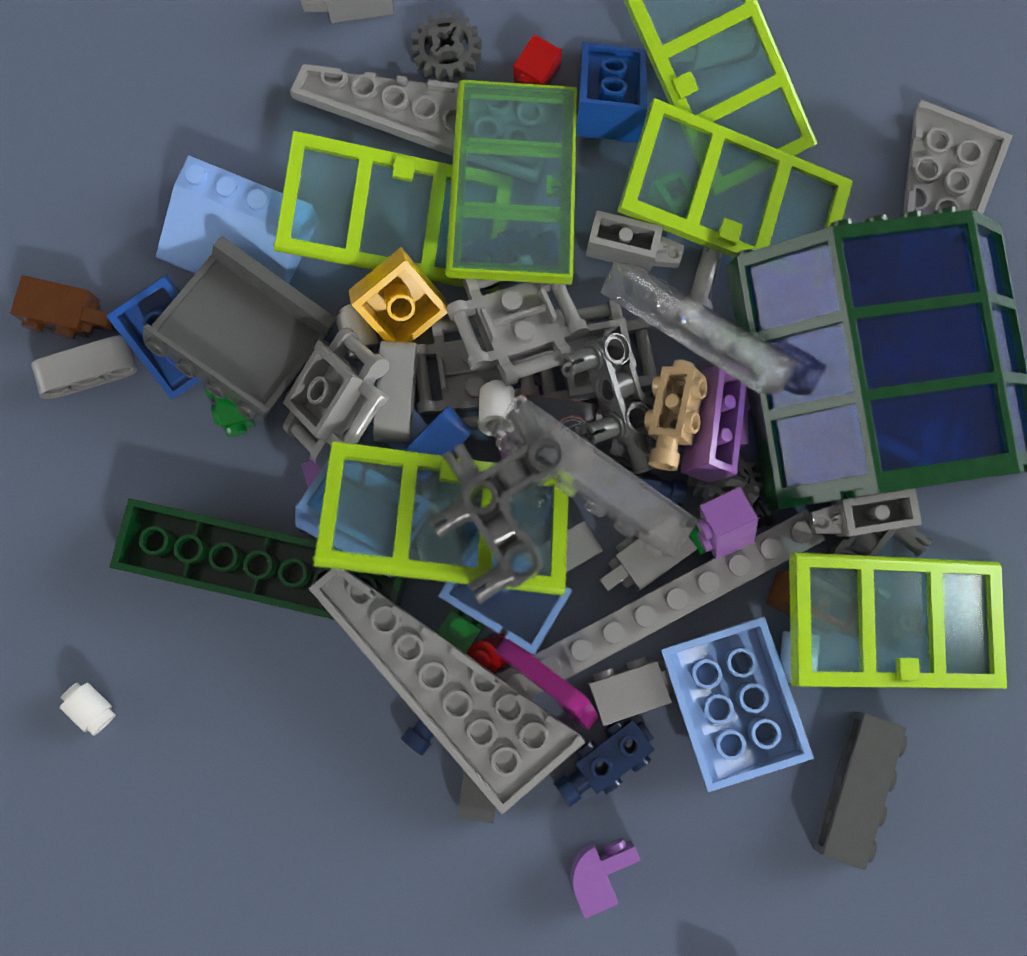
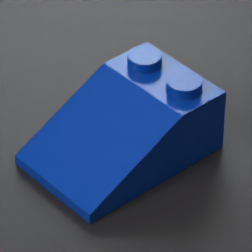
(611, 92)
(130, 320)

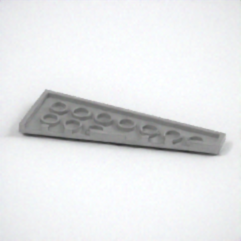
(397, 106)
(951, 161)
(478, 718)

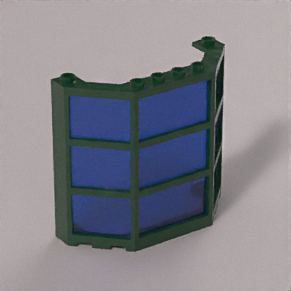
(900, 355)

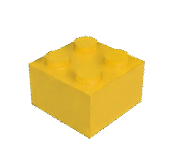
(398, 299)

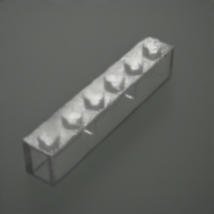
(699, 328)
(604, 485)

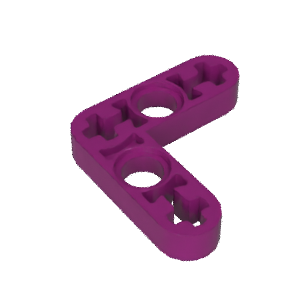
(566, 696)

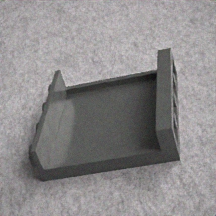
(239, 330)

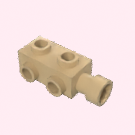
(675, 412)

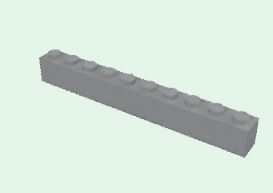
(669, 602)

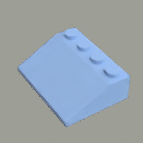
(216, 204)
(736, 704)

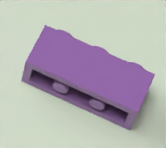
(717, 442)

